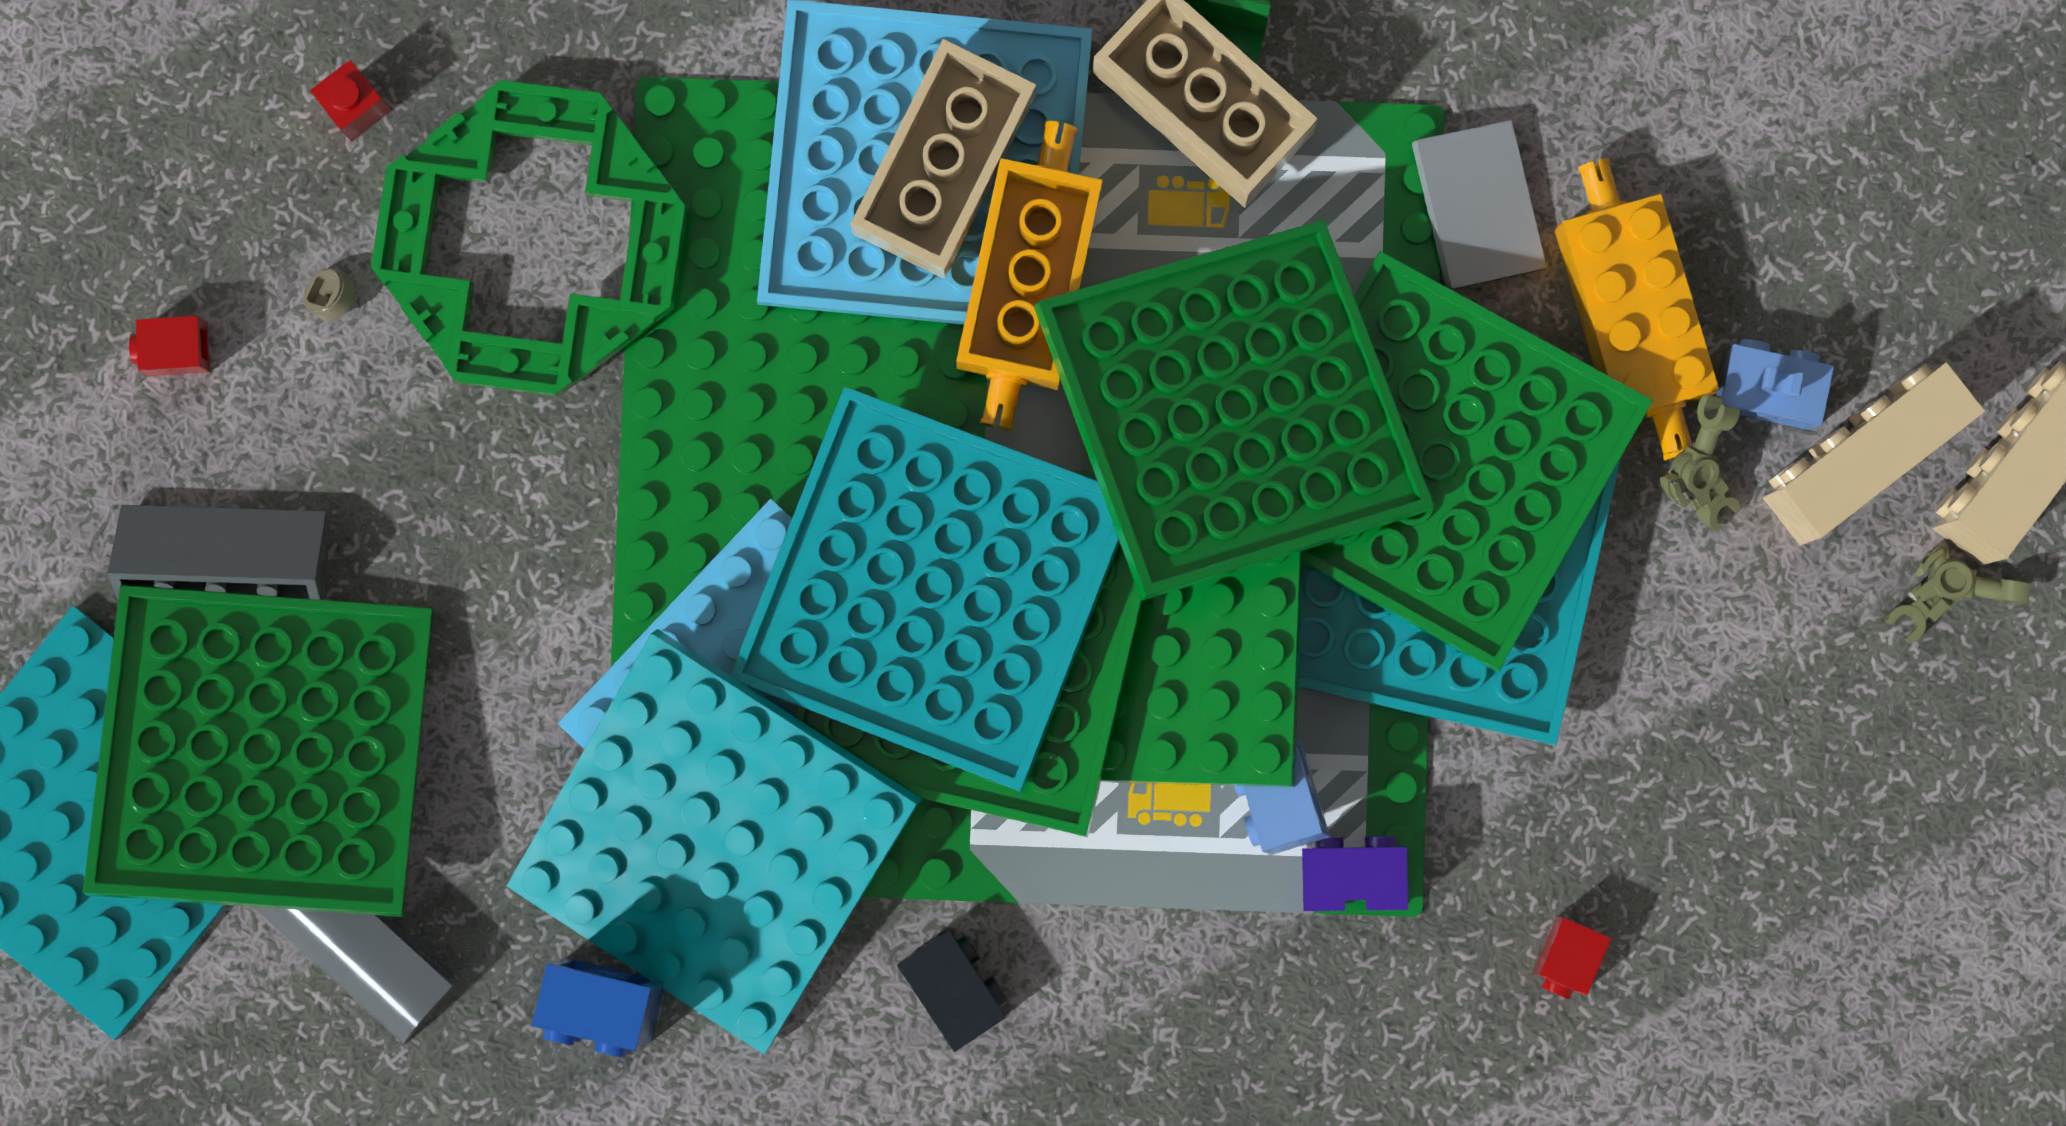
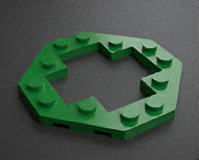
(593, 325)

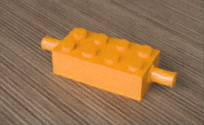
(1028, 253)
(1637, 302)

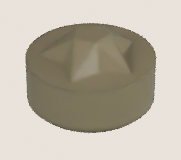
(329, 294)

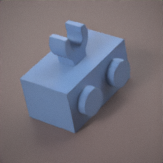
(1775, 385)
(1285, 815)

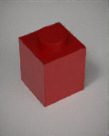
(350, 100)
(170, 346)
(1570, 958)

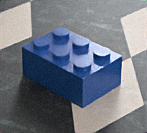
(597, 1005)

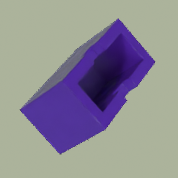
(1355, 873)

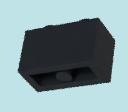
(953, 989)

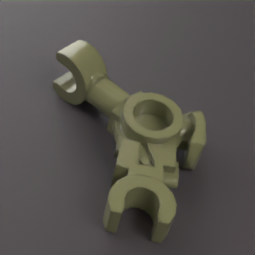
(1696, 466)
(1948, 584)

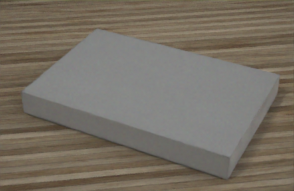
(1479, 205)

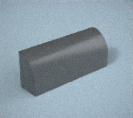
(221, 550)
(370, 963)

